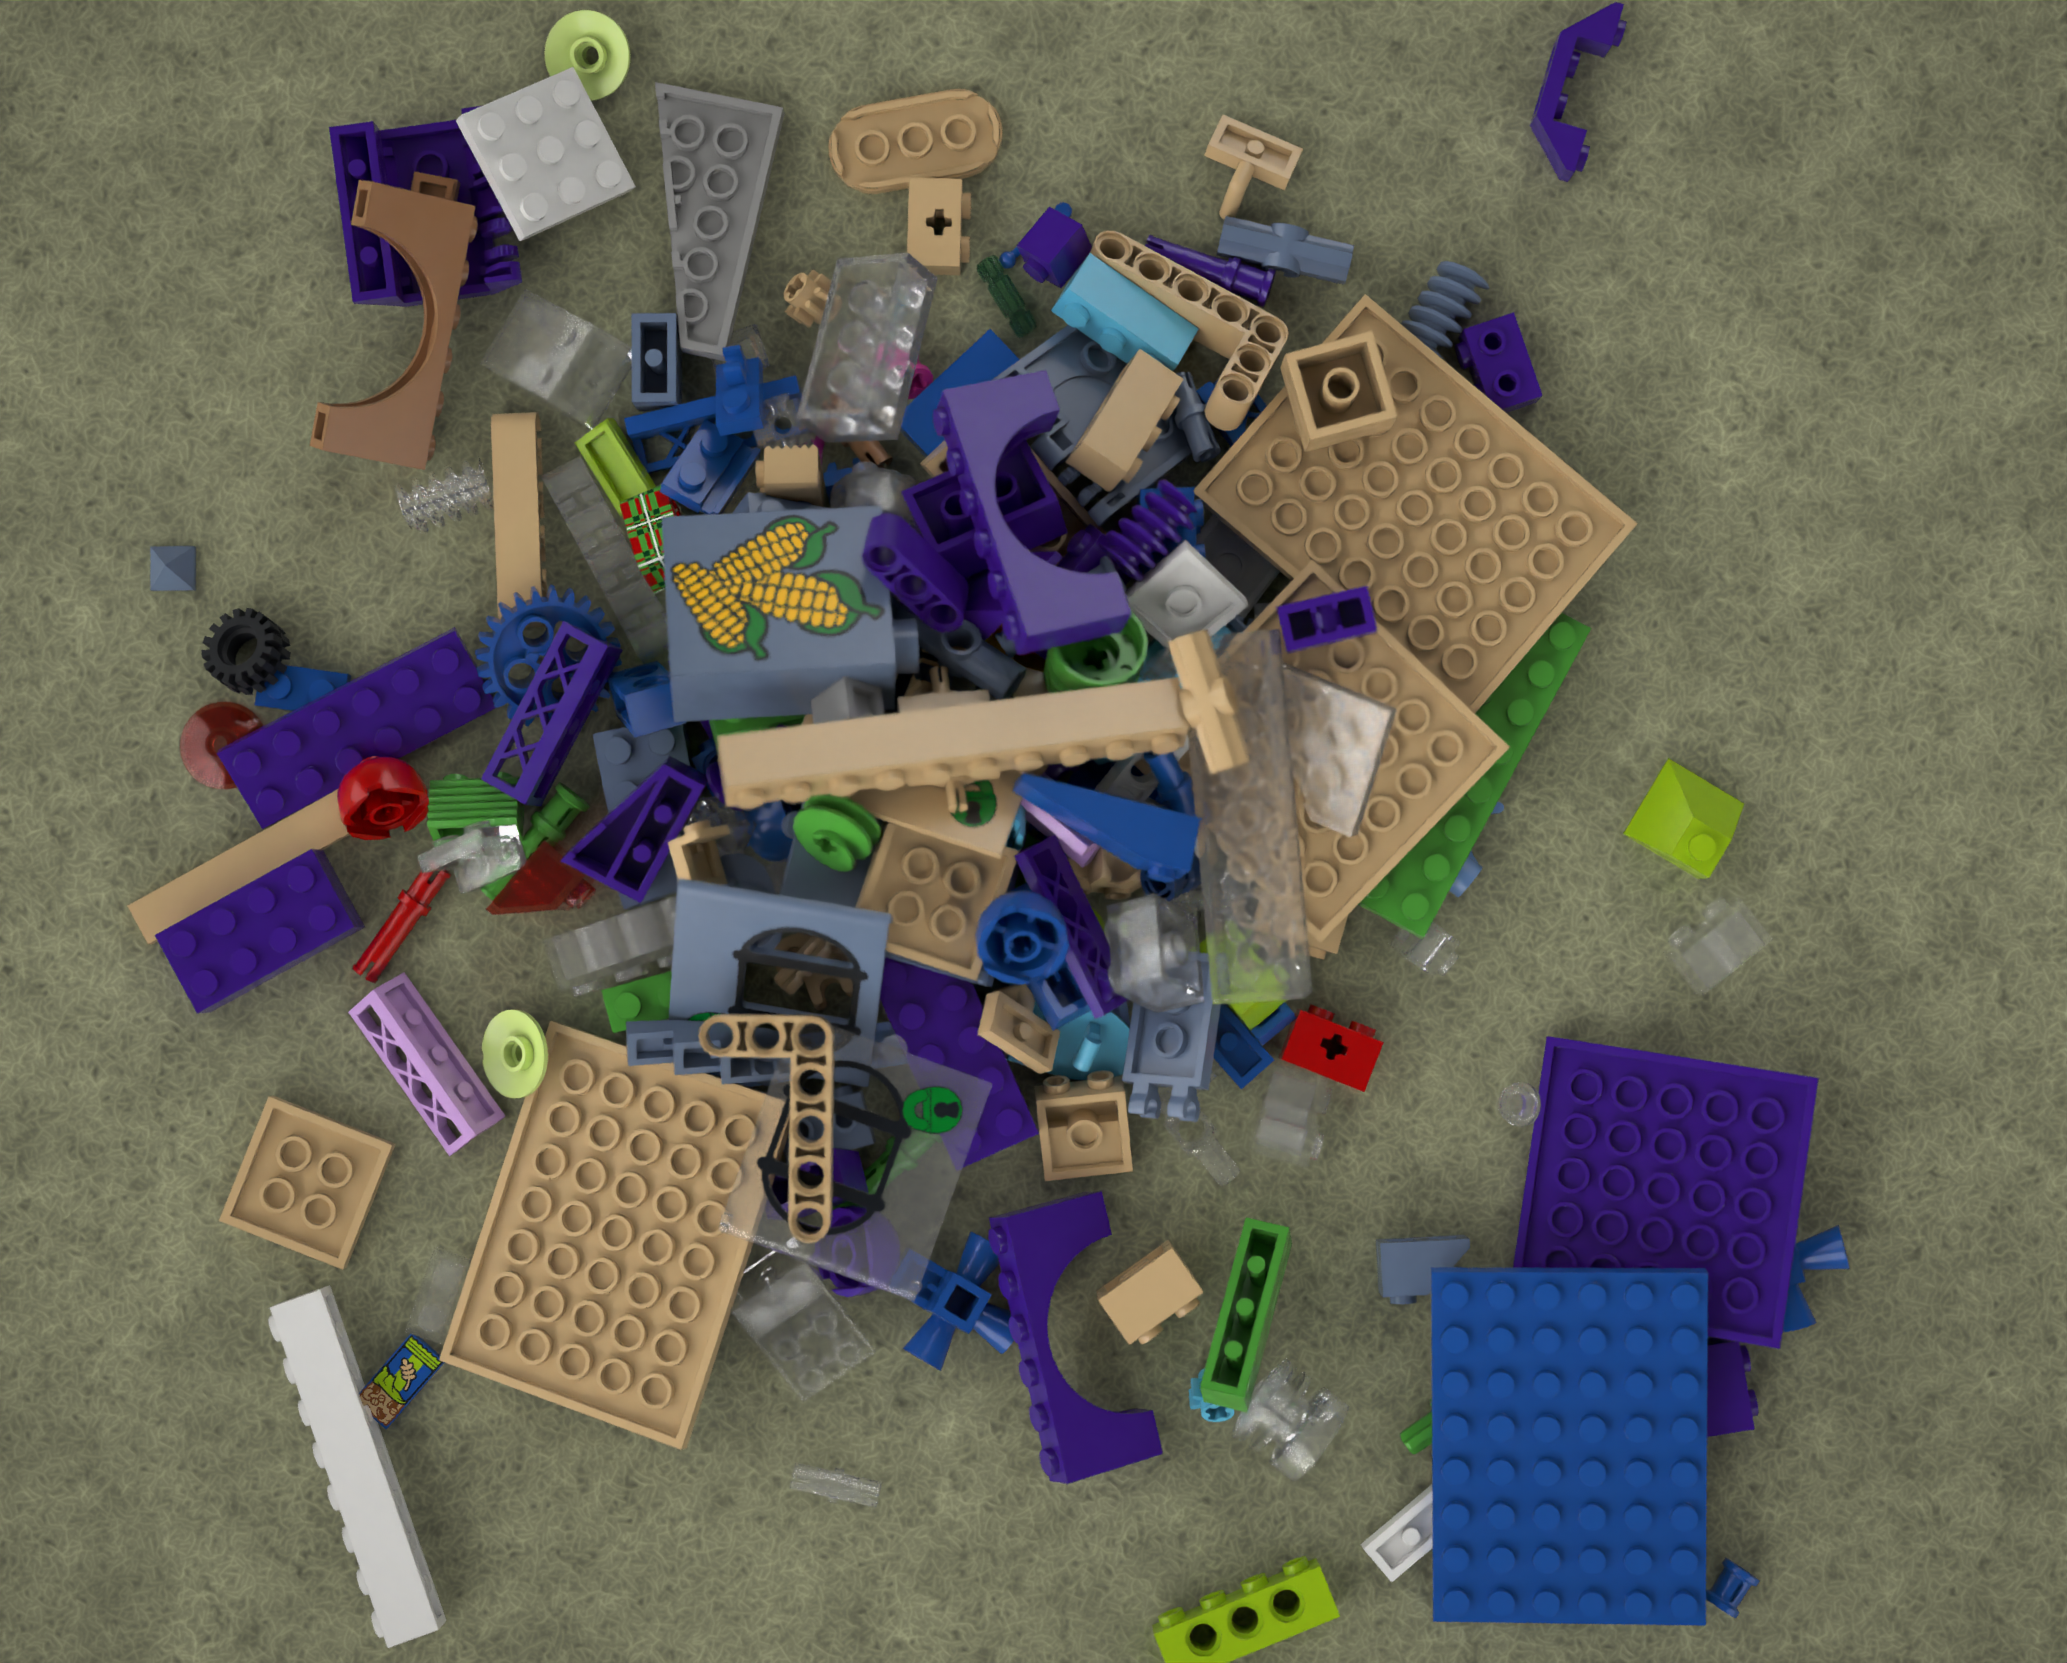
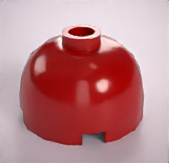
(381, 797)

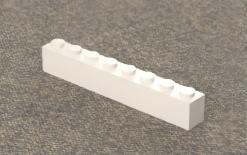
(357, 1467)

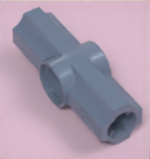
(1285, 249)
(978, 663)

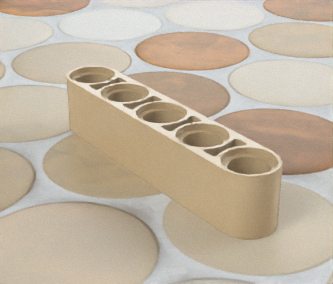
(518, 507)

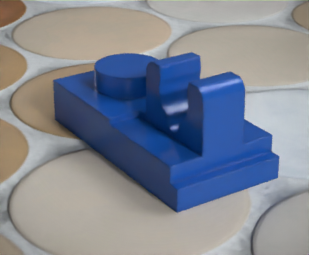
(739, 393)

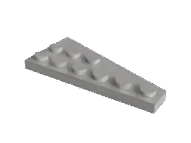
(715, 187)

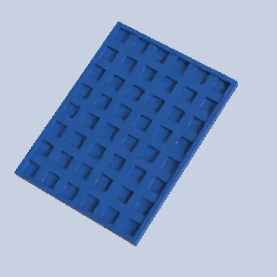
(1569, 1445)

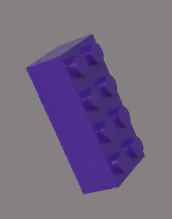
(259, 931)

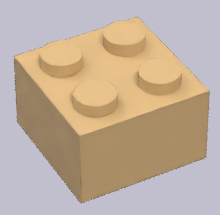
(1338, 391)
(1150, 1294)

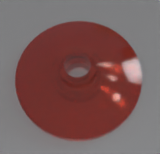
(199, 734)

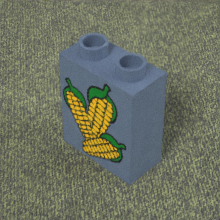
(776, 612)

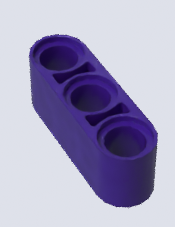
(915, 572)

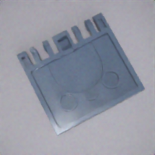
(1080, 380)

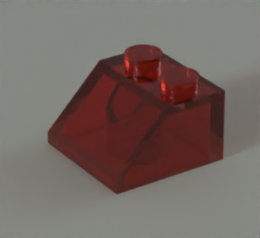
(544, 885)

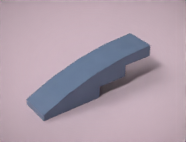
(679, 1044)

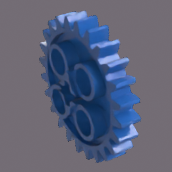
(510, 647)

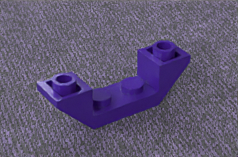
(1559, 140)

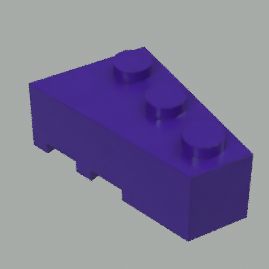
(633, 838)

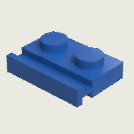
(709, 470)

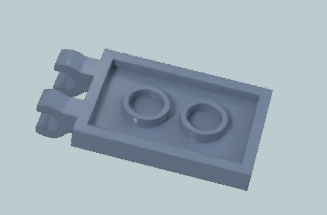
(1173, 1052)

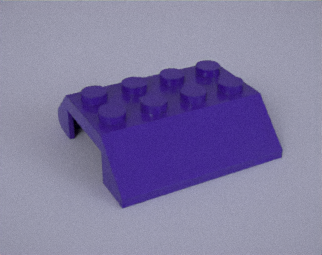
(390, 158)

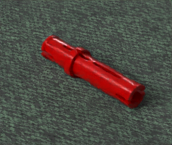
(400, 923)

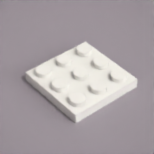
(545, 153)

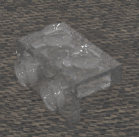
(477, 856)

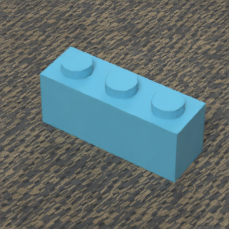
(1122, 315)

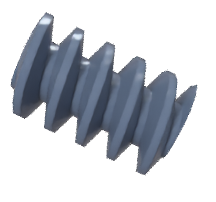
(1443, 304)

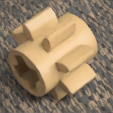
(807, 297)

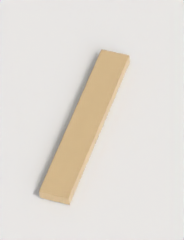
(309, 828)

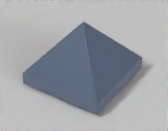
(172, 568)

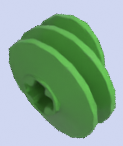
(836, 830)

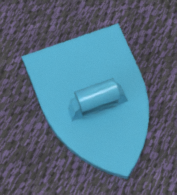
(1089, 1045)

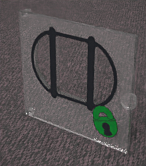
(904, 1216)

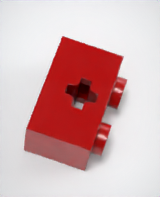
(1350, 1067)

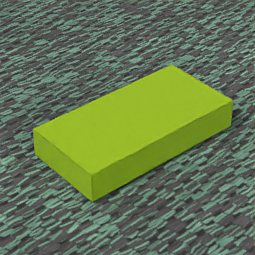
(614, 462)

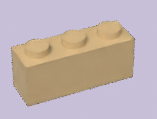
(1126, 422)

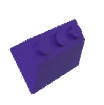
(1021, 495)

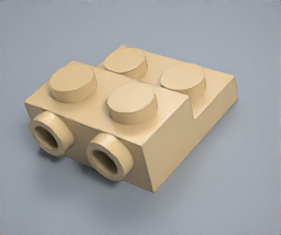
(1083, 1126)

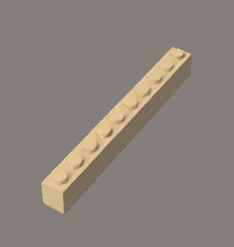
(951, 742)

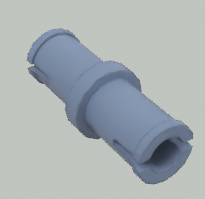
(1193, 421)

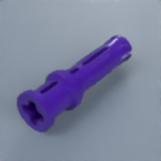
(1229, 274)

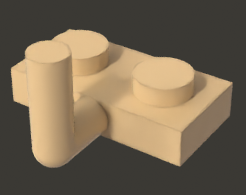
(1252, 155)
(1016, 1030)

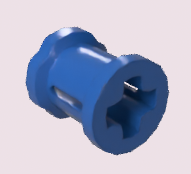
(1731, 1587)

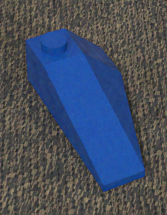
(1130, 830)

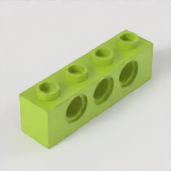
(1271, 1624)

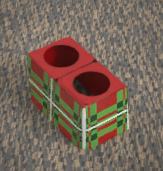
(644, 527)

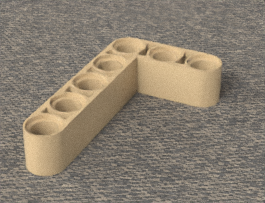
(1224, 320)
(801, 1103)

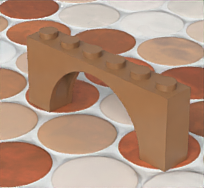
(434, 242)

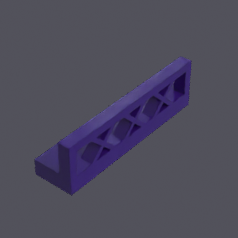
(566, 722)
(1088, 951)

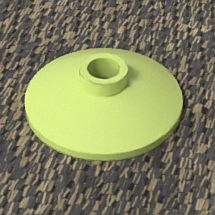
(573, 37)
(514, 1053)

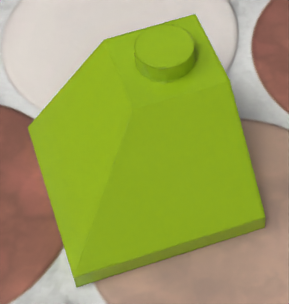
(1685, 820)

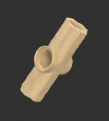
(1209, 701)

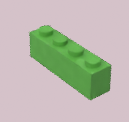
(1246, 1315)

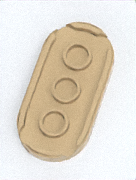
(915, 139)

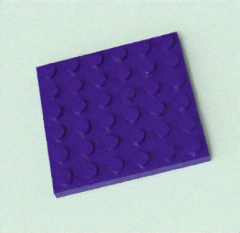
(1670, 1169)

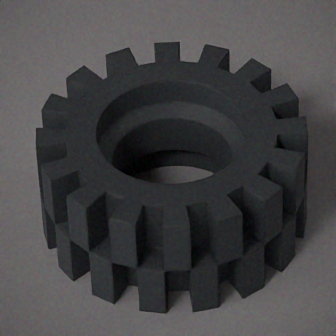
(228, 641)

